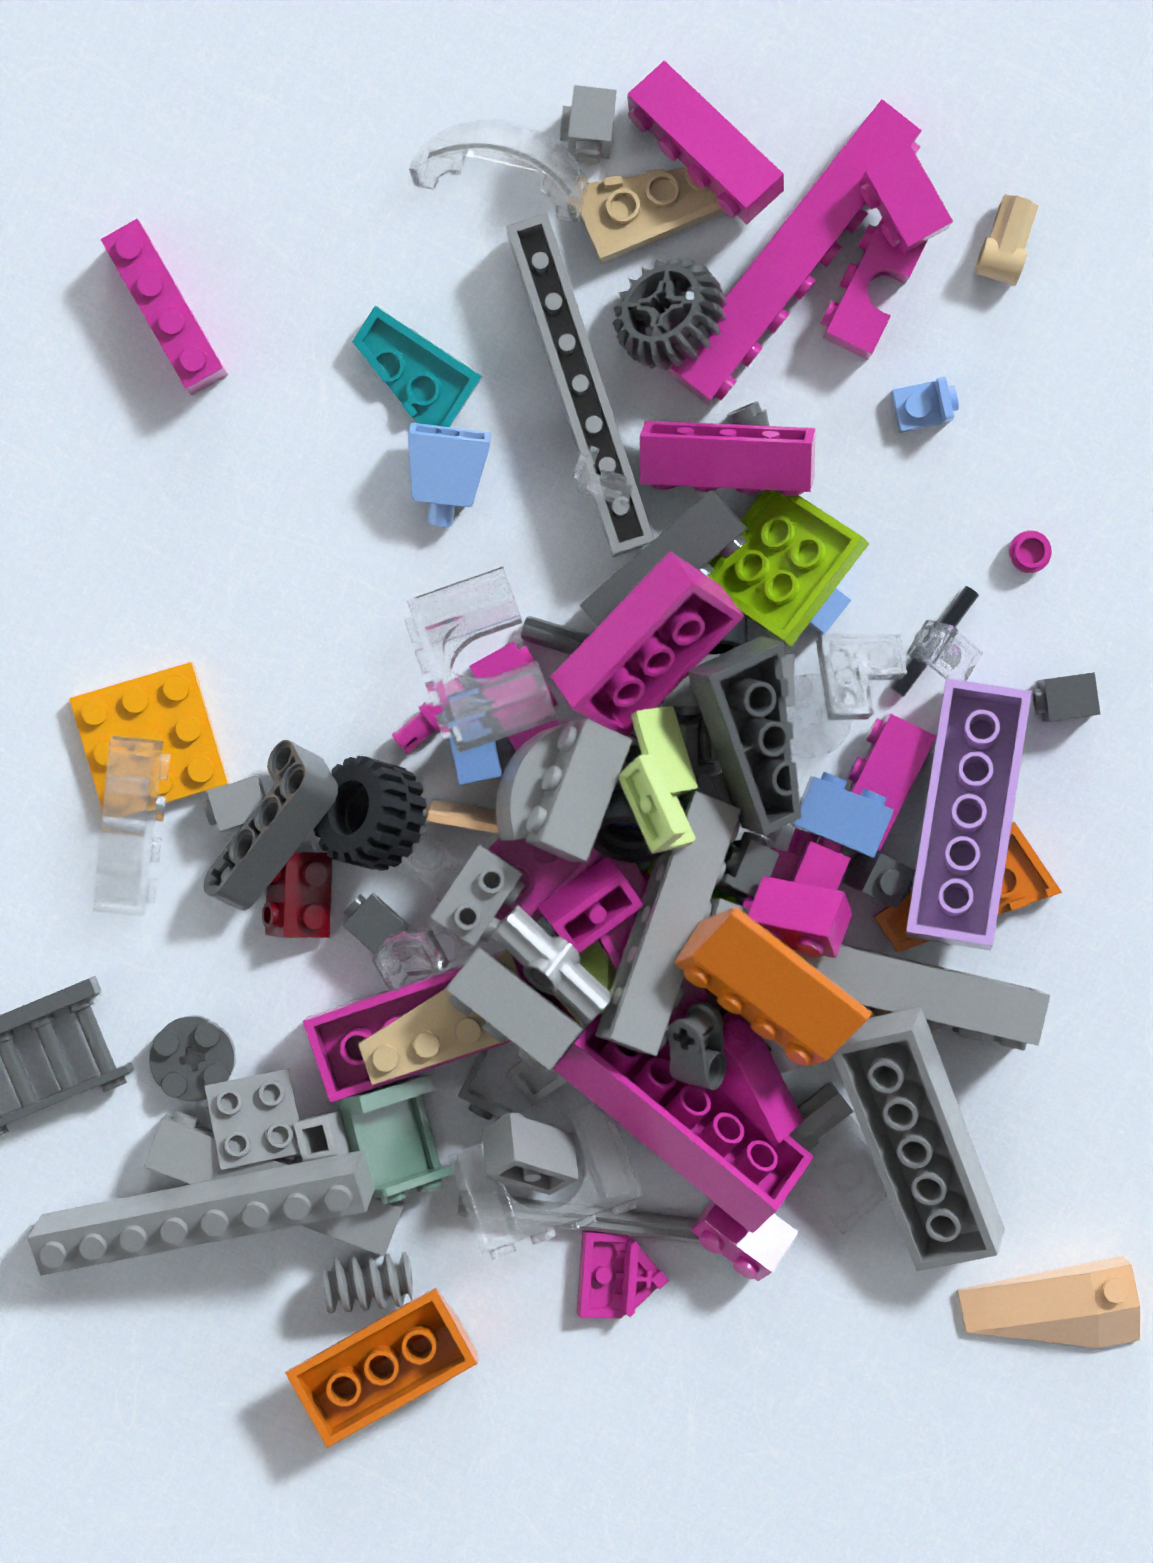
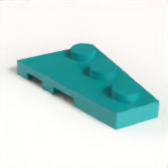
(417, 371)

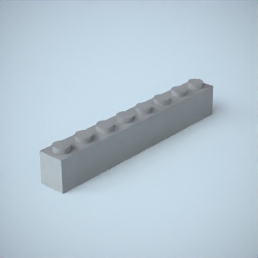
(577, 375)
(202, 1213)

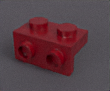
(300, 898)

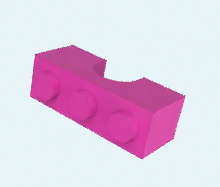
(855, 321)

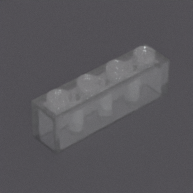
(129, 825)

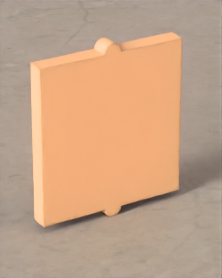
(462, 815)

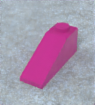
(755, 1081)

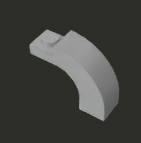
(522, 781)

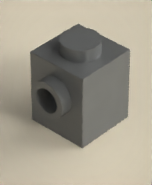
(880, 878)

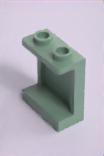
(395, 1137)

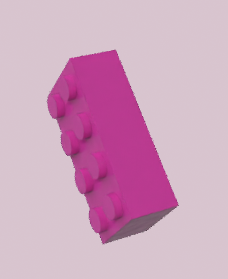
(647, 644)

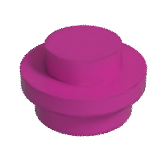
(1030, 551)

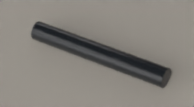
(951, 617)

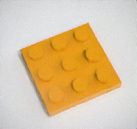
(160, 708)

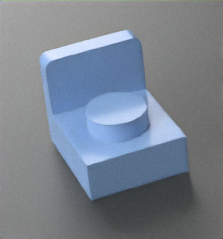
(924, 405)

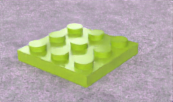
(788, 563)

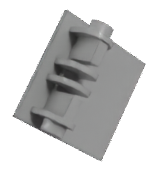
(253, 1118)

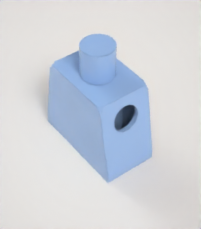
(446, 468)

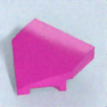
(614, 1276)

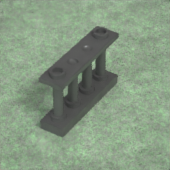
(39, 1017)

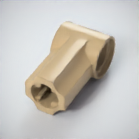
(1004, 250)

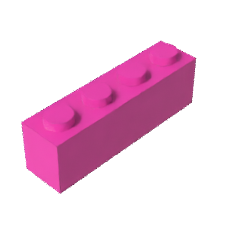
(705, 143)
(164, 306)
(727, 457)

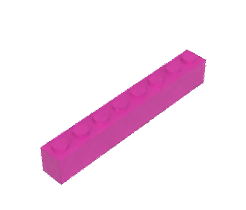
(794, 253)

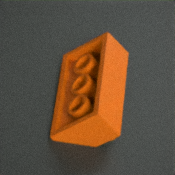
(770, 987)
(383, 1366)

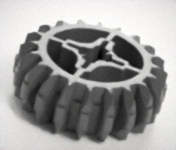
(677, 323)

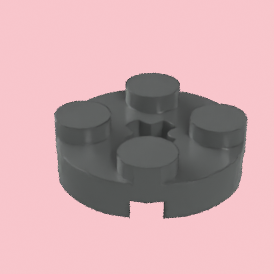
(171, 1045)

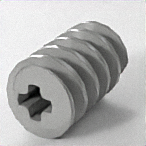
(368, 1283)

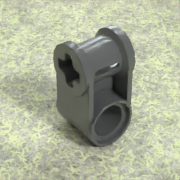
(698, 1047)

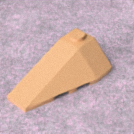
(1070, 1305)

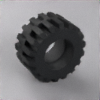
(373, 814)

